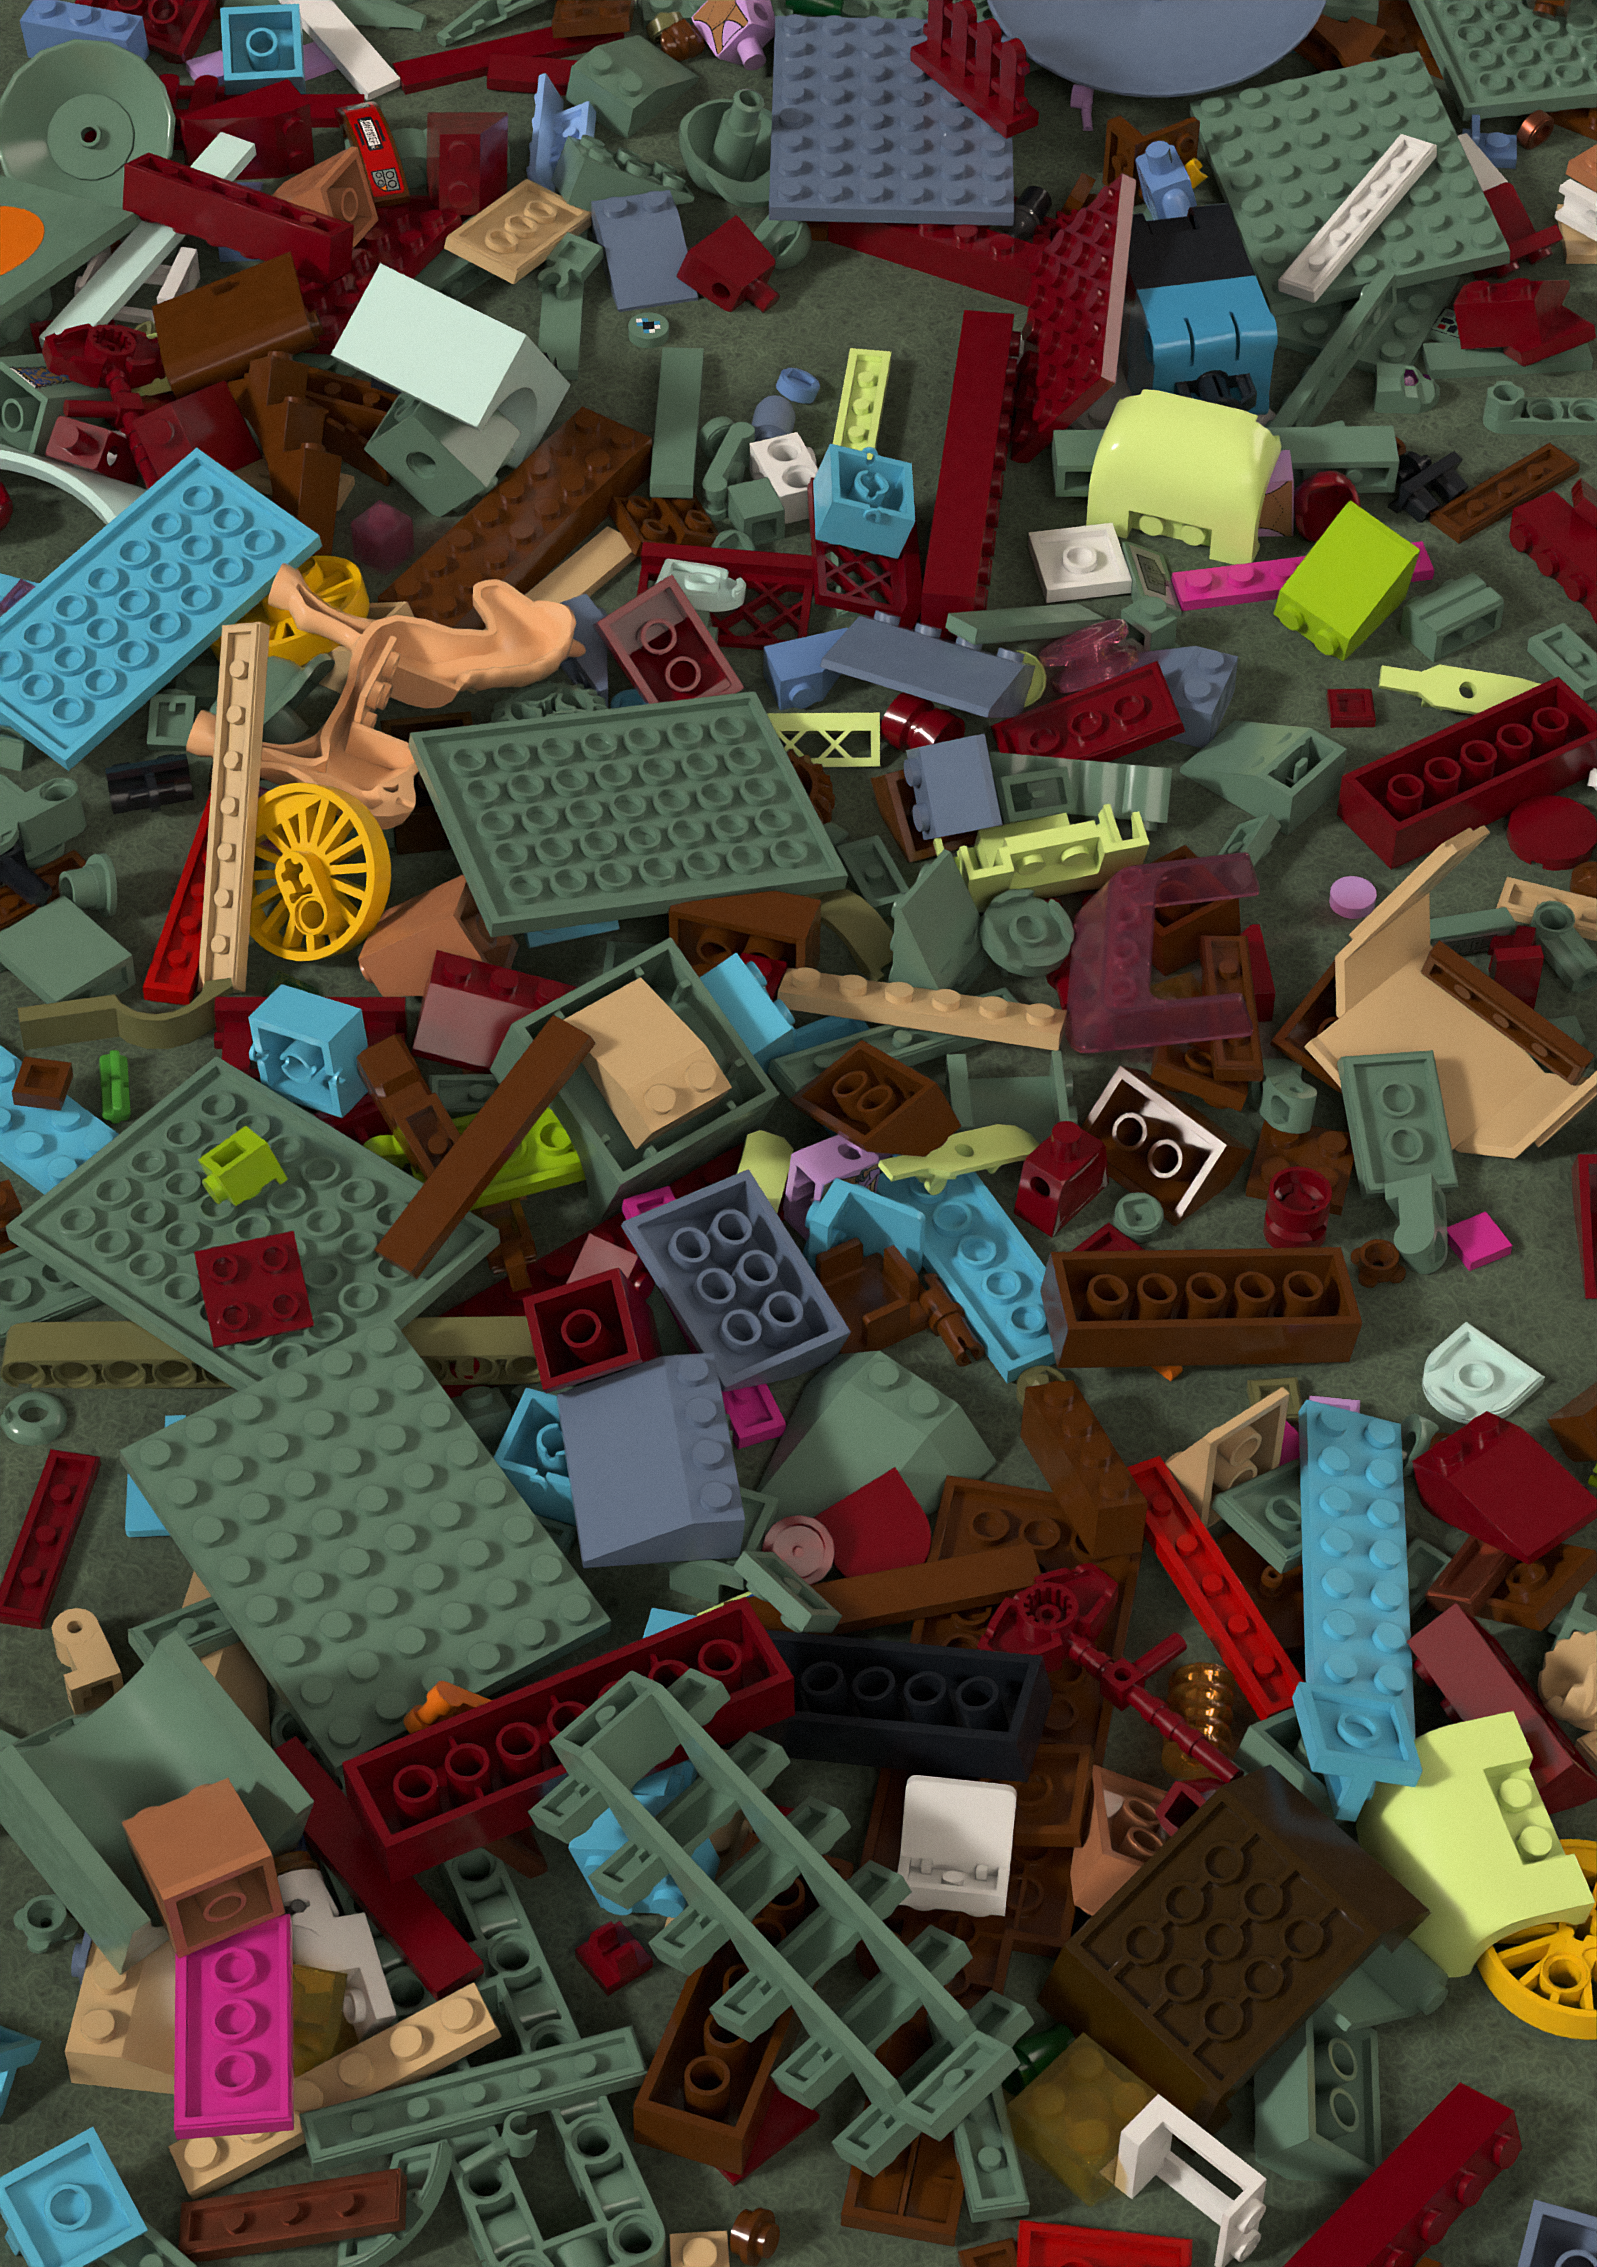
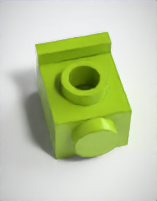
(240, 1168)

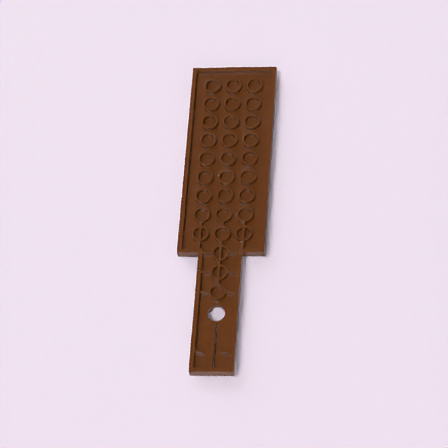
(1039, 1901)

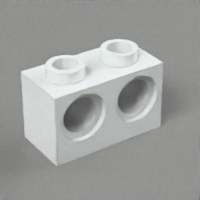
(789, 469)

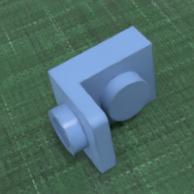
(1497, 147)

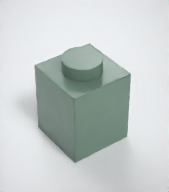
(756, 510)

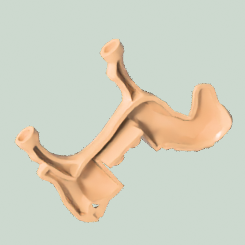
(405, 662)

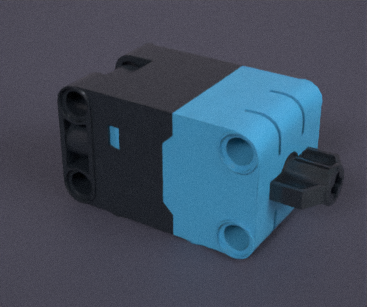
(1196, 312)

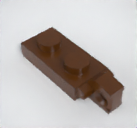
(516, 1245)

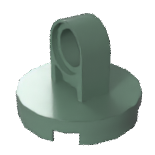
(1026, 933)

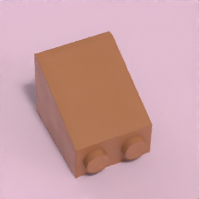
(335, 189)
(407, 936)
(204, 1866)

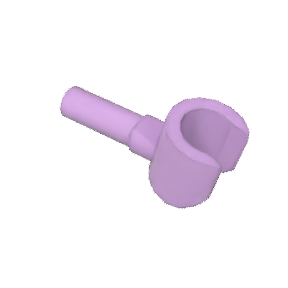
(1083, 99)

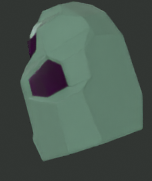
(1403, 389)

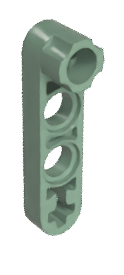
(1507, 402)

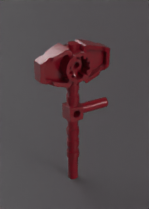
(113, 360)
(1064, 1618)

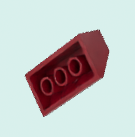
(471, 1008)
(1485, 1682)

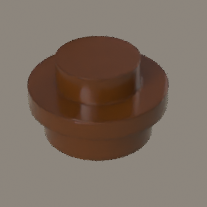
(754, 2235)

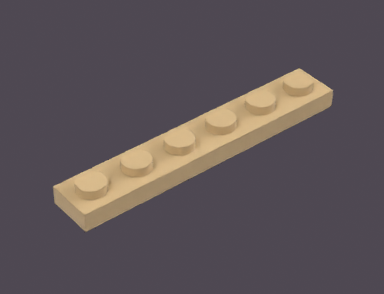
(922, 1008)
(381, 2063)

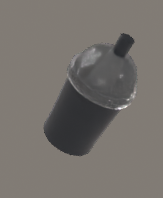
(1029, 212)

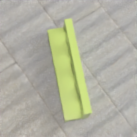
(830, 724)

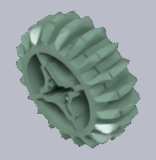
(546, 700)

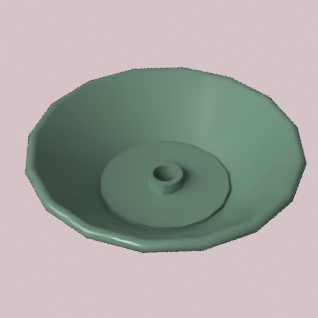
(78, 91)

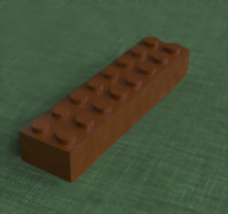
(527, 519)

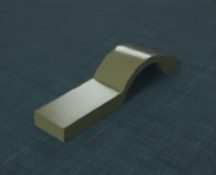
(858, 928)
(109, 1018)

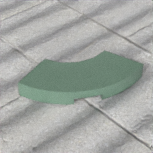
(427, 2174)

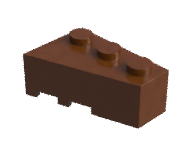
(350, 418)

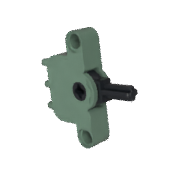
(33, 825)

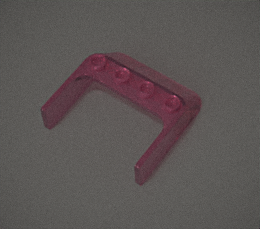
(1113, 958)

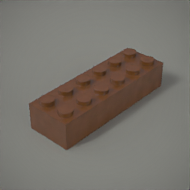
(1200, 1307)
(706, 2083)

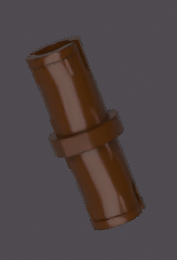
(948, 1321)

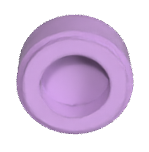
(1352, 897)

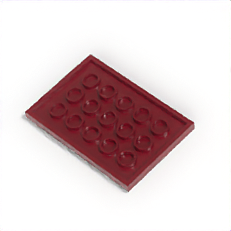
(397, 240)
(1073, 320)

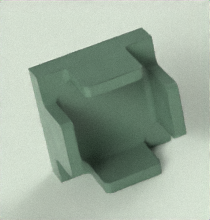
(705, 1577)

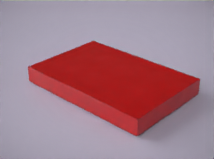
(1075, 2246)

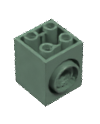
(439, 456)

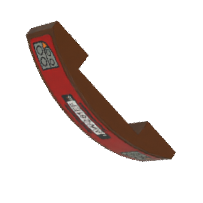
(370, 132)

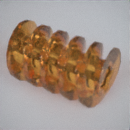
(1204, 1698)

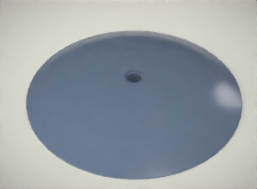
(1157, 44)

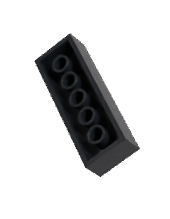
(912, 1706)

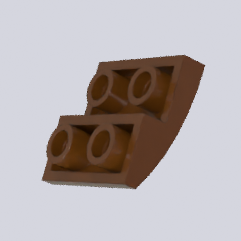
(662, 521)

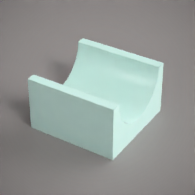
(451, 358)

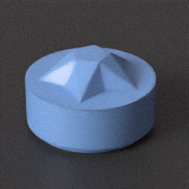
(798, 385)

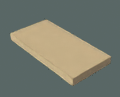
(517, 231)

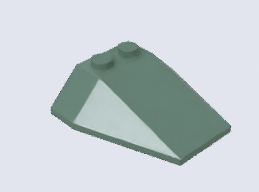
(860, 1423)

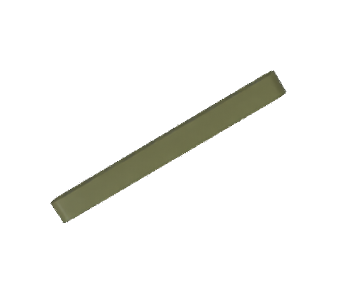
(132, 1358)

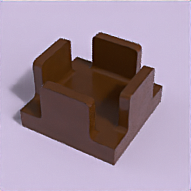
(871, 1295)

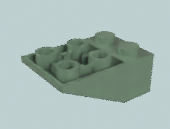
(595, 173)
(1270, 770)
(937, 931)

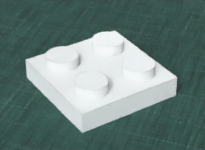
(1079, 562)

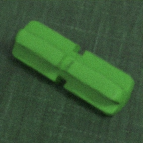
(114, 1087)

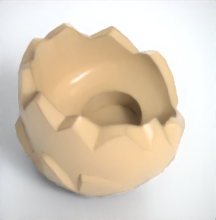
(1570, 1680)

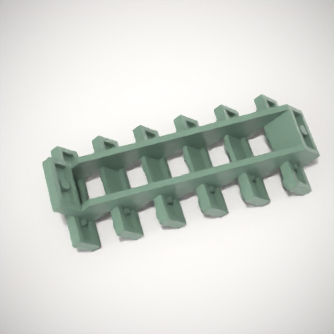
(640, 1727)

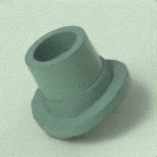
(92, 885)

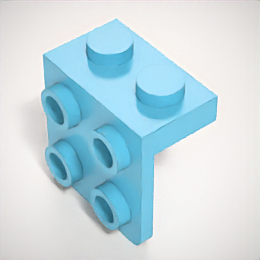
(876, 1220)

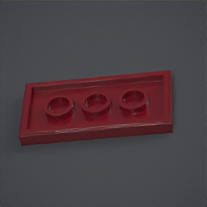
(1097, 721)

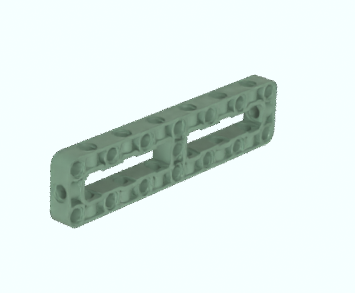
(530, 1998)

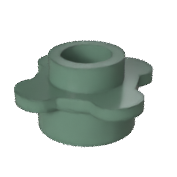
(45, 1909)

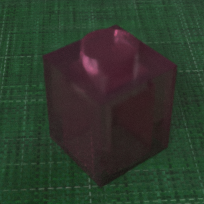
(382, 537)

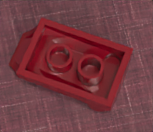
(170, 26)

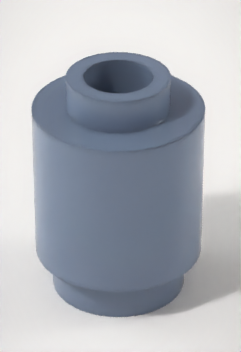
(773, 418)

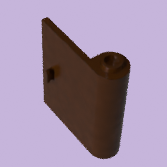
(234, 320)

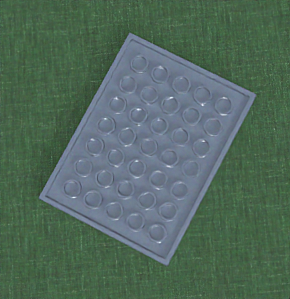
(874, 134)

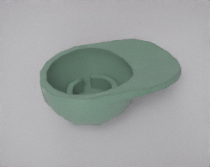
(785, 241)

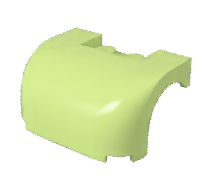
(1184, 473)
(1047, 856)
(1474, 1843)

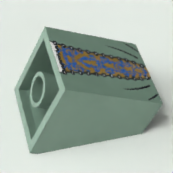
(34, 400)

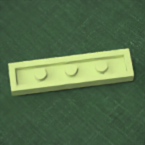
(862, 399)

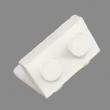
(957, 1844)

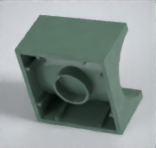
(607, 1156)
(136, 1752)

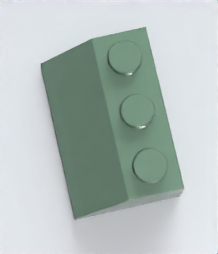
(1320, 2104)

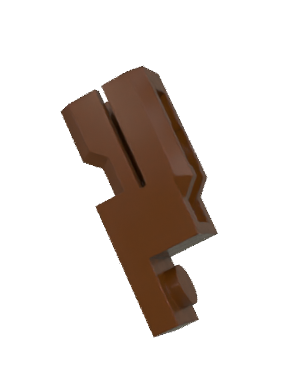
(407, 1103)

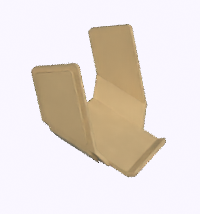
(1489, 1085)

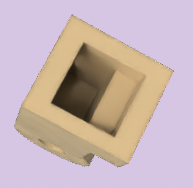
(86, 1650)

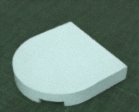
(705, 585)
(1476, 1376)

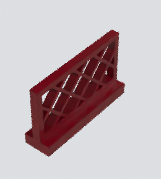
(763, 571)
(899, 585)

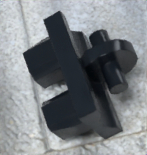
(1421, 479)
(149, 783)

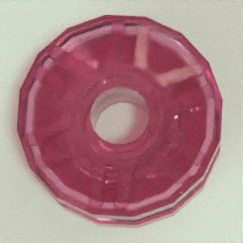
(1089, 656)

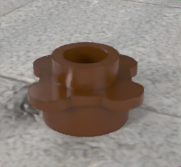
(1378, 1252)

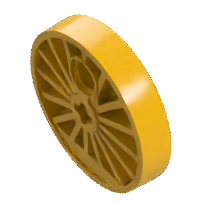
(330, 579)
(309, 870)
(1564, 1960)

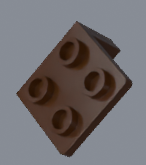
(1127, 143)

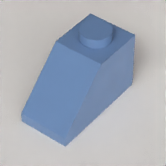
(795, 670)

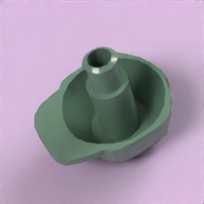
(729, 148)
(285, 690)

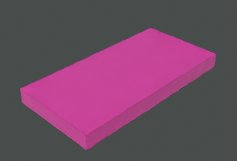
(235, 2035)

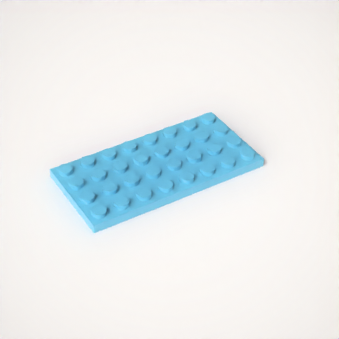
(140, 604)

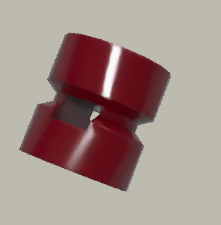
(917, 723)
(1297, 1208)

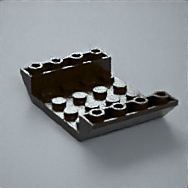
(1227, 1943)

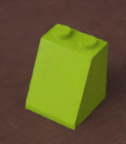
(1347, 583)

